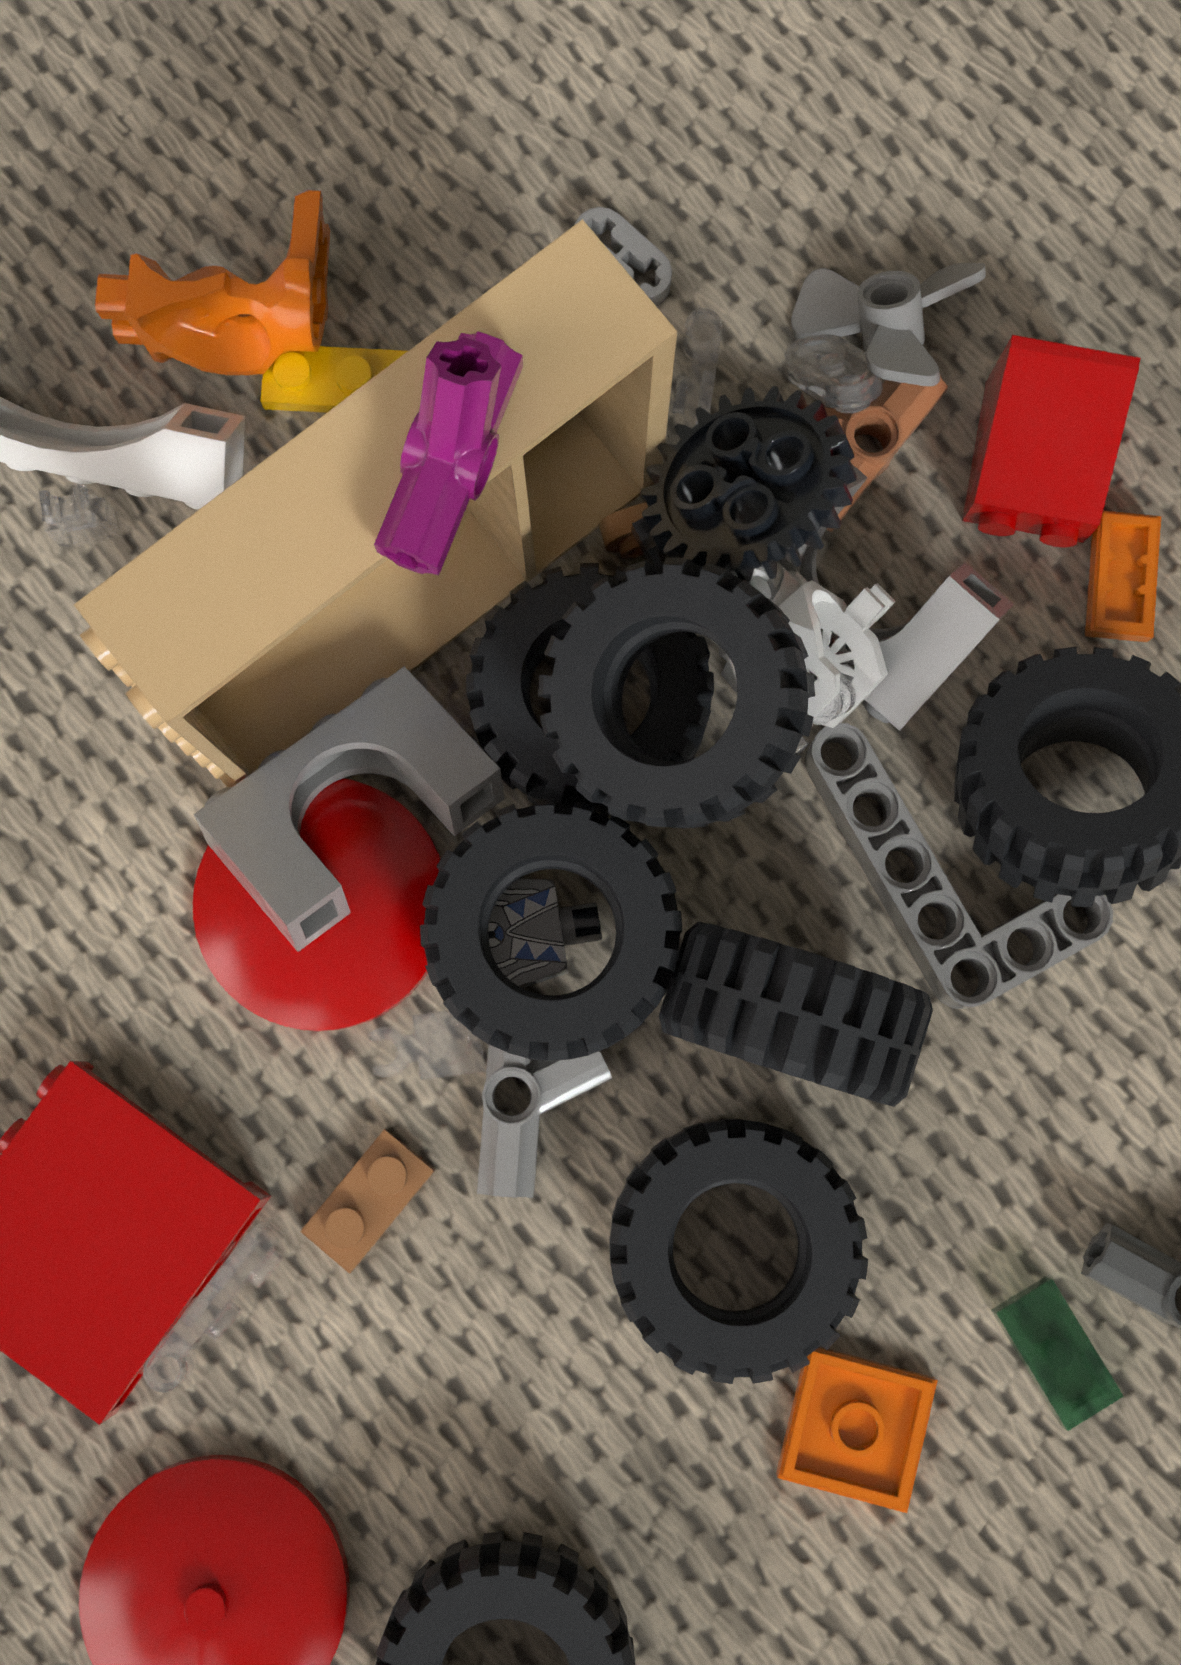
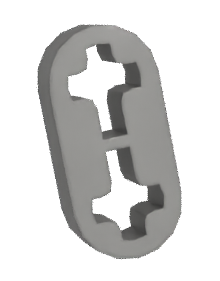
(632, 248)

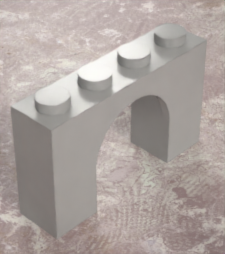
(931, 643)
(388, 732)

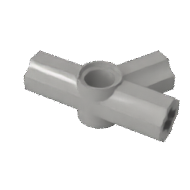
(511, 1141)

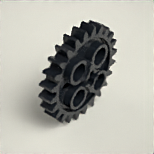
(750, 483)

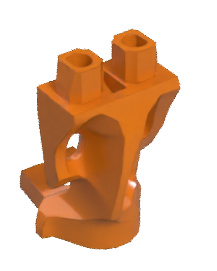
(217, 317)

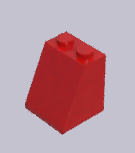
(1048, 440)

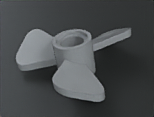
(885, 311)

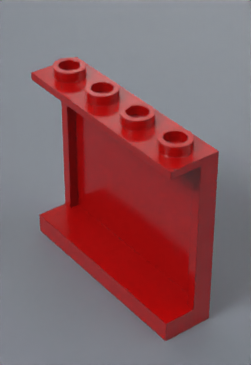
(105, 1236)

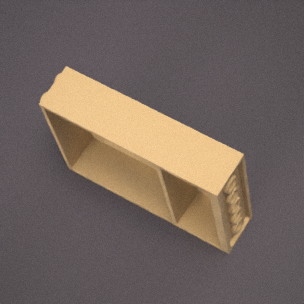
(274, 588)

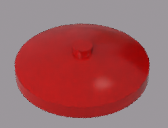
(359, 963)
(215, 1570)

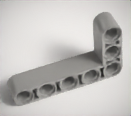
(930, 886)

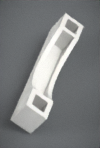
(175, 456)

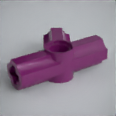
(448, 448)

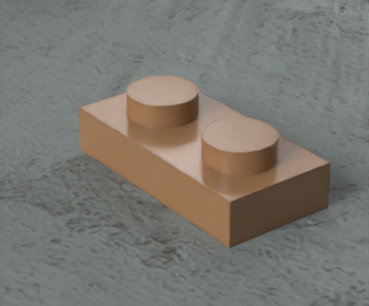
(367, 1200)

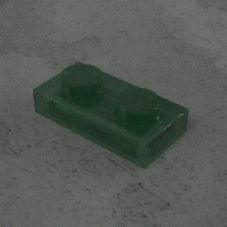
(1057, 1353)

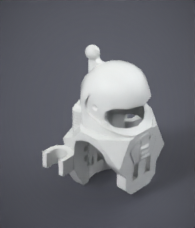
(813, 609)

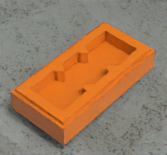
(1123, 577)

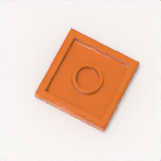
(857, 1428)

